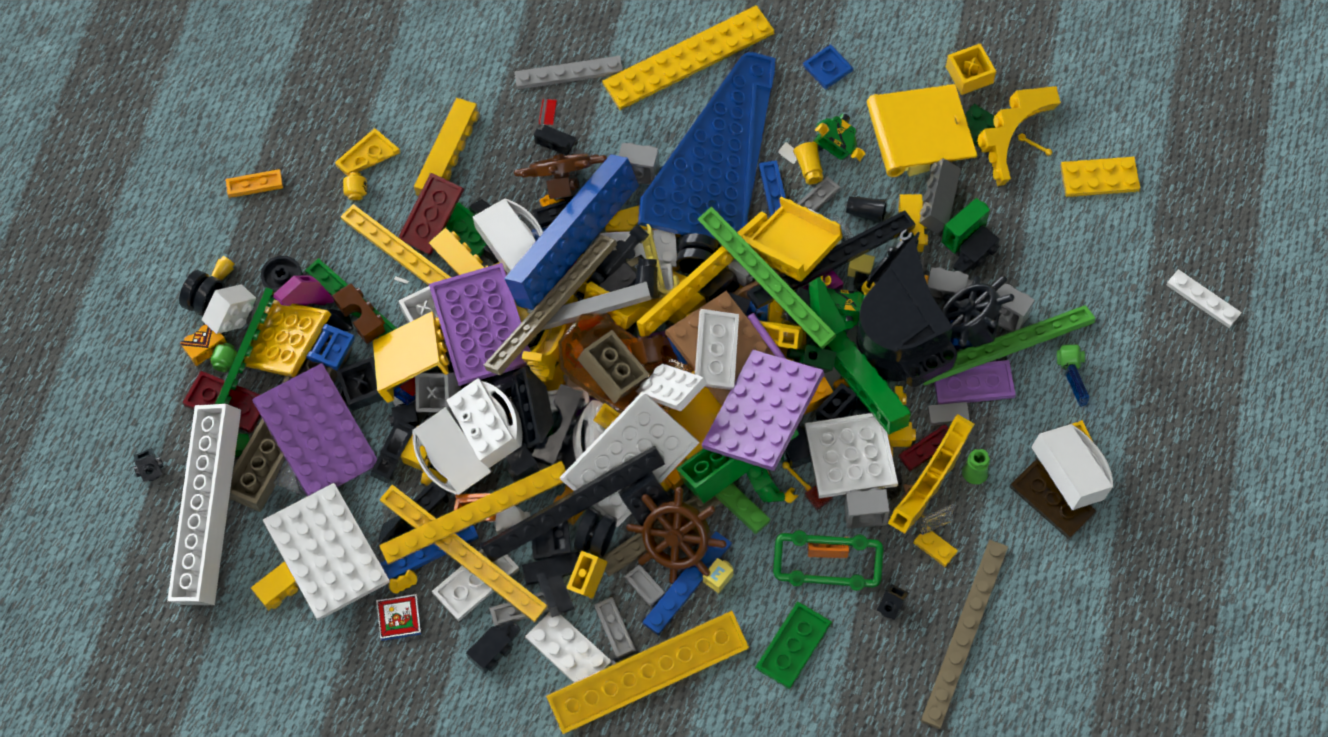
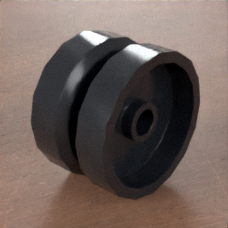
(695, 250)
(279, 271)
(198, 291)
(595, 532)

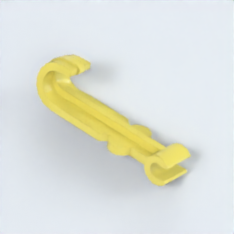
(651, 253)

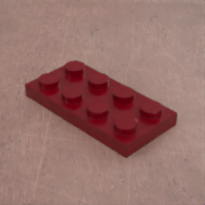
(430, 212)
(206, 391)

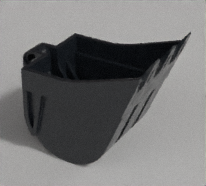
(903, 325)

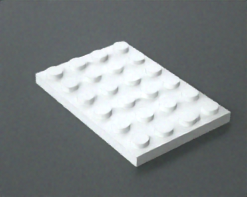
(631, 433)
(326, 551)

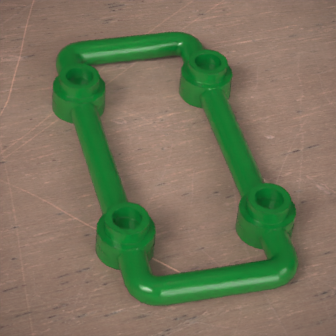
(856, 581)

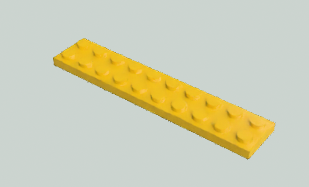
(688, 57)
(647, 672)

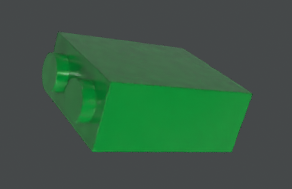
(965, 224)

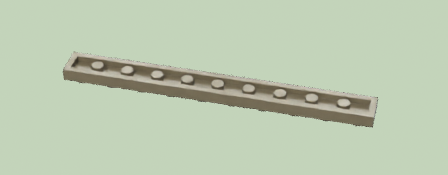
(550, 305)
(964, 634)

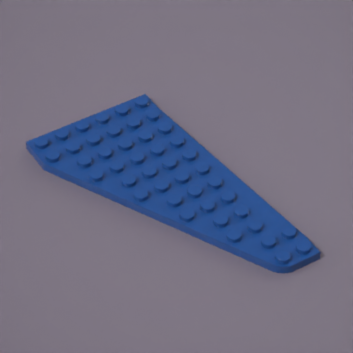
(715, 157)

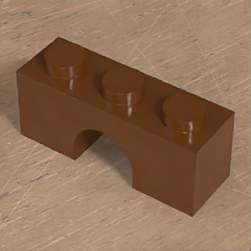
(350, 301)
(649, 351)

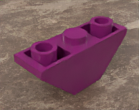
(302, 291)

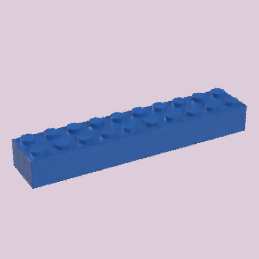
(572, 232)

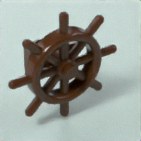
(560, 166)
(682, 529)

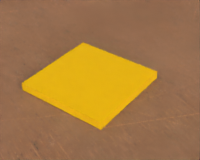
(286, 338)

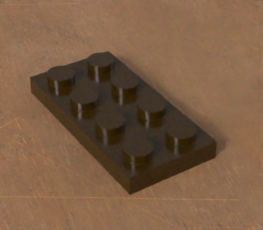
(1043, 495)

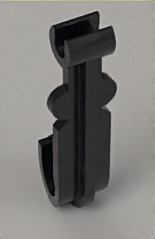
(618, 257)
(884, 265)

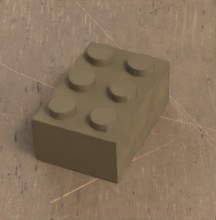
(613, 366)

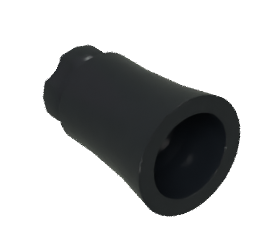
(867, 208)
(647, 272)

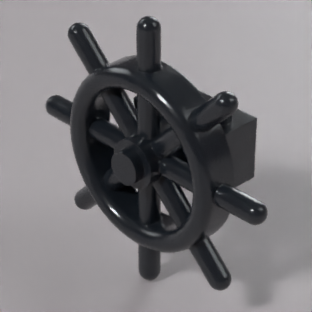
(975, 312)

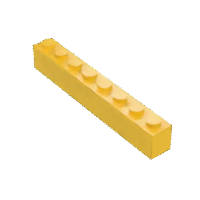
(460, 258)

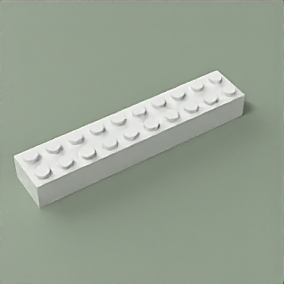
(204, 505)

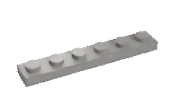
(568, 72)

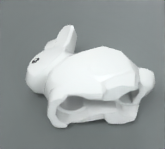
(509, 518)

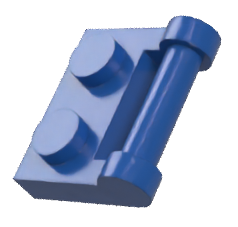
(336, 348)

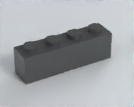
(939, 195)

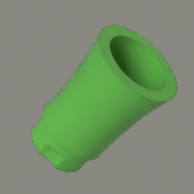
(976, 467)

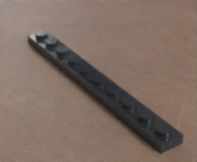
(842, 254)
(572, 504)

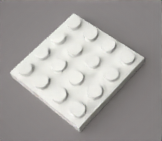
(850, 455)

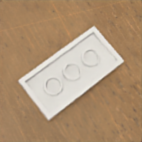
(664, 242)
(717, 348)
(672, 386)
(464, 591)
(567, 648)

